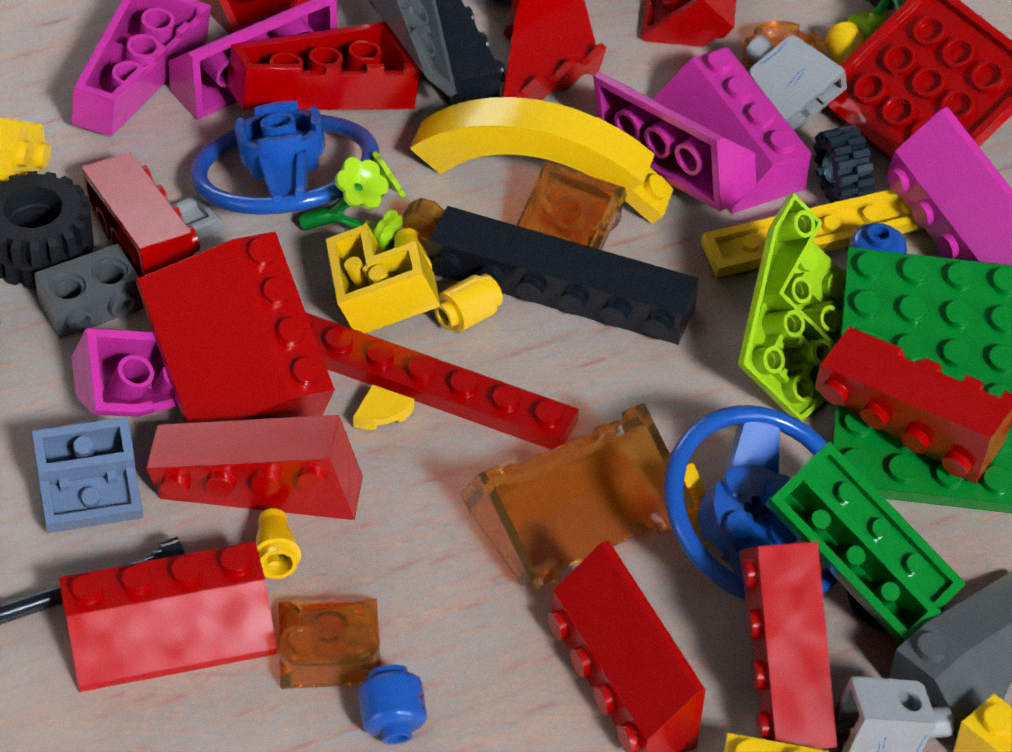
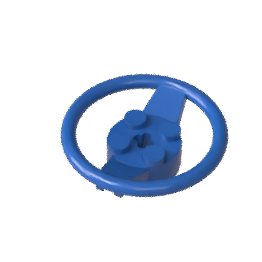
(281, 149)
(740, 493)

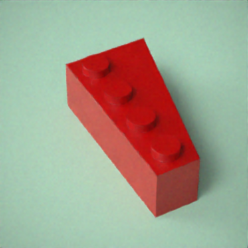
(259, 465)

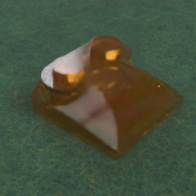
(573, 206)
(328, 642)

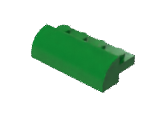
(865, 543)

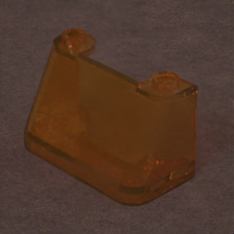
(574, 498)

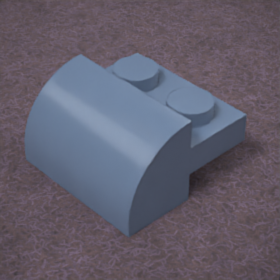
(87, 474)

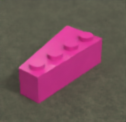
(134, 59)

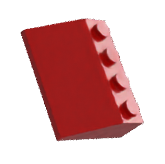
(236, 334)

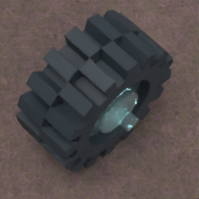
(843, 163)

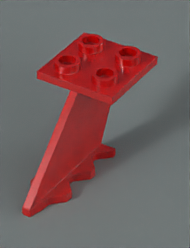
(549, 47)

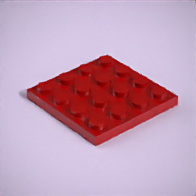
(920, 63)

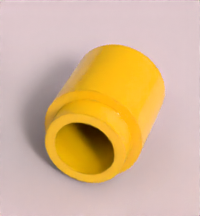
(468, 302)

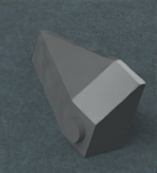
(963, 652)

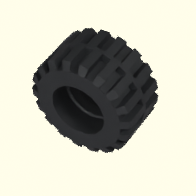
(41, 225)

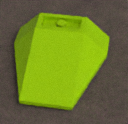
(793, 311)

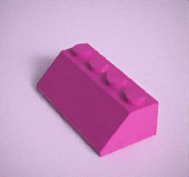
(202, 74)
(728, 100)
(684, 150)
(954, 191)

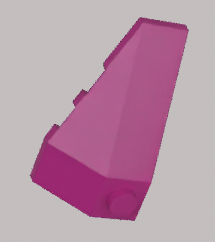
(121, 373)

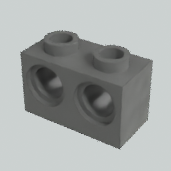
(88, 291)

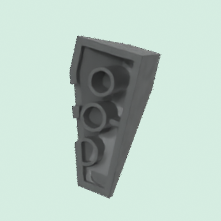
(421, 34)

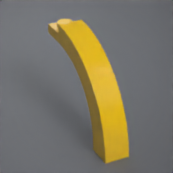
(544, 132)

